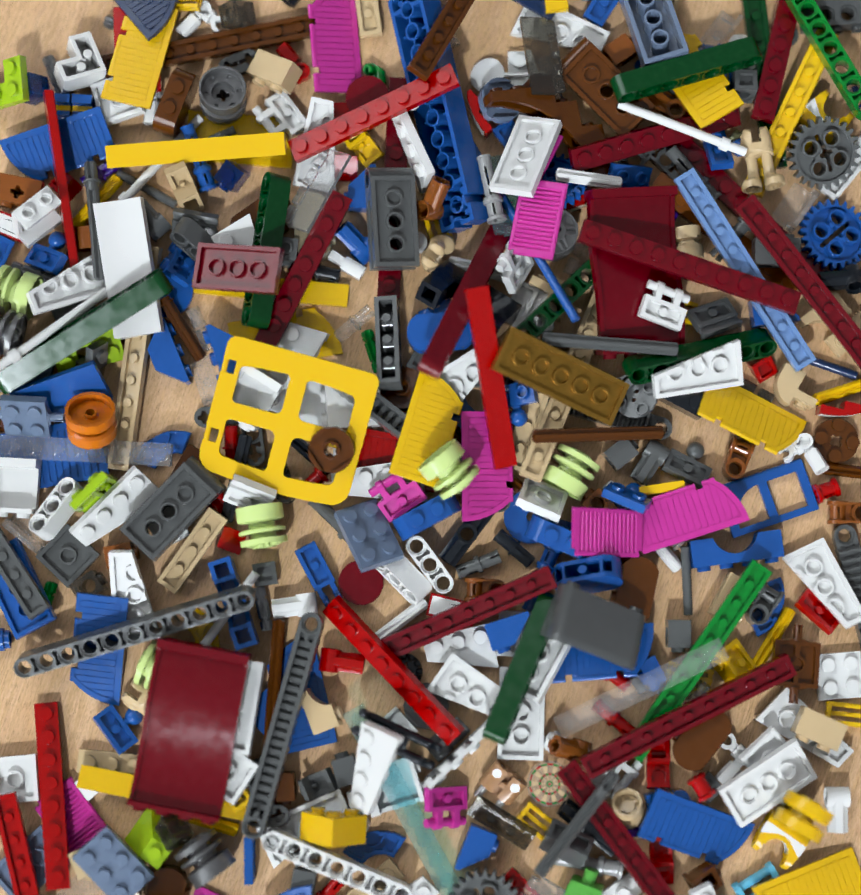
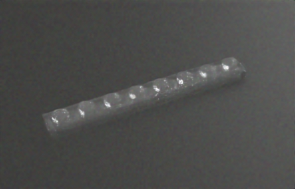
(63, 450)
(641, 688)

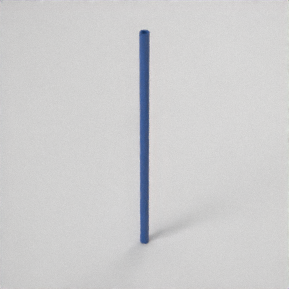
(543, 265)

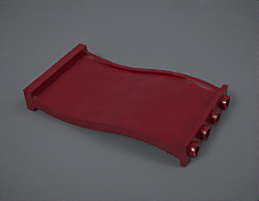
(620, 281)
(189, 730)

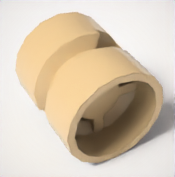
(688, 240)
(628, 807)

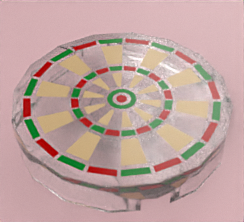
(545, 785)

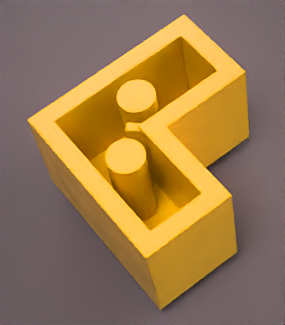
(333, 827)

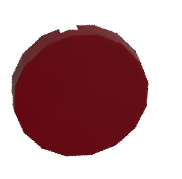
(364, 90)
(360, 587)

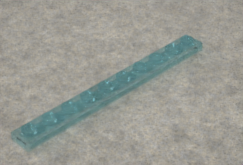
(412, 820)

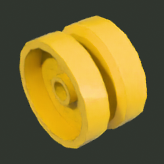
(803, 816)

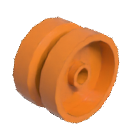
(91, 420)

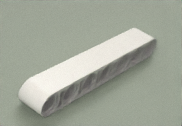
(328, 858)

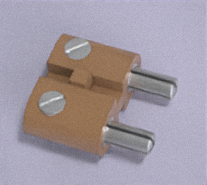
(502, 782)

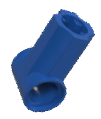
(354, 241)

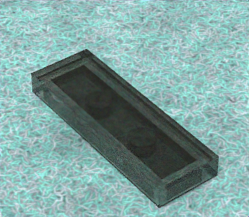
(501, 822)

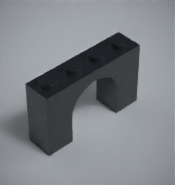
(443, 284)

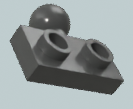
(687, 467)

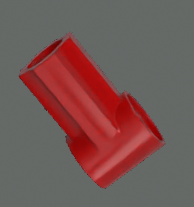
(335, 660)

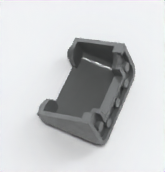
(595, 625)

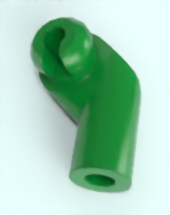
(372, 69)

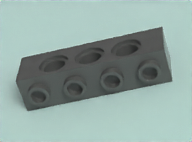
(832, 10)
(388, 343)

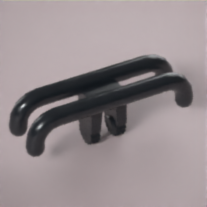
(406, 733)

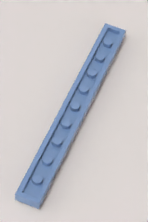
(738, 258)

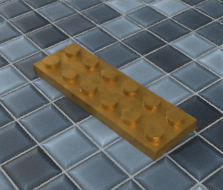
(560, 376)

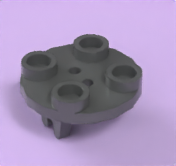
(644, 400)

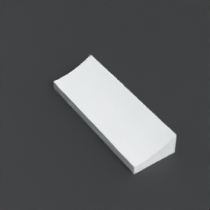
(126, 259)

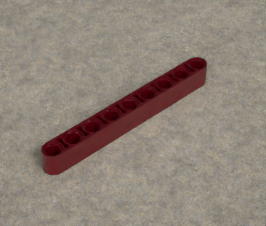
(456, 315)

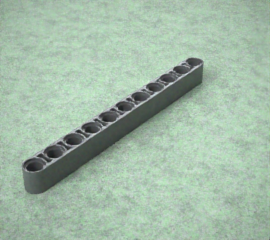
(126, 638)

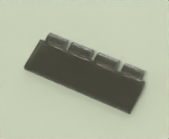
(542, 56)

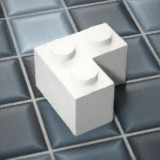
(82, 67)

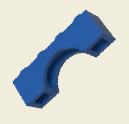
(764, 545)
(241, 624)

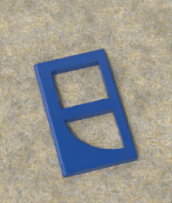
(742, 485)

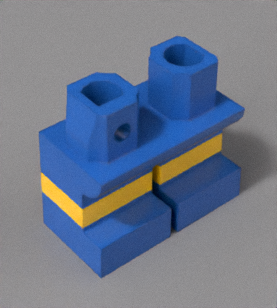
(70, 105)

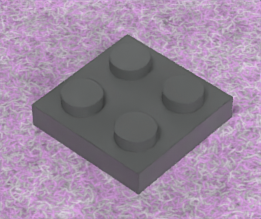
(67, 556)

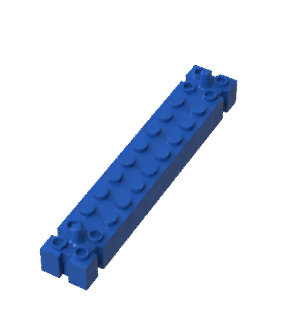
(442, 121)

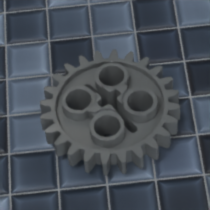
(841, 142)
(483, 880)

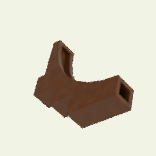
(546, 106)

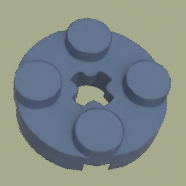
(496, 114)

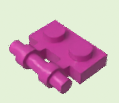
(400, 500)
(445, 799)

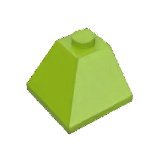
(146, 841)

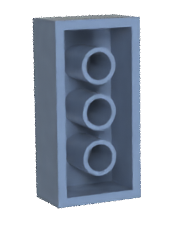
(654, 30)

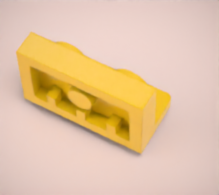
(738, 664)

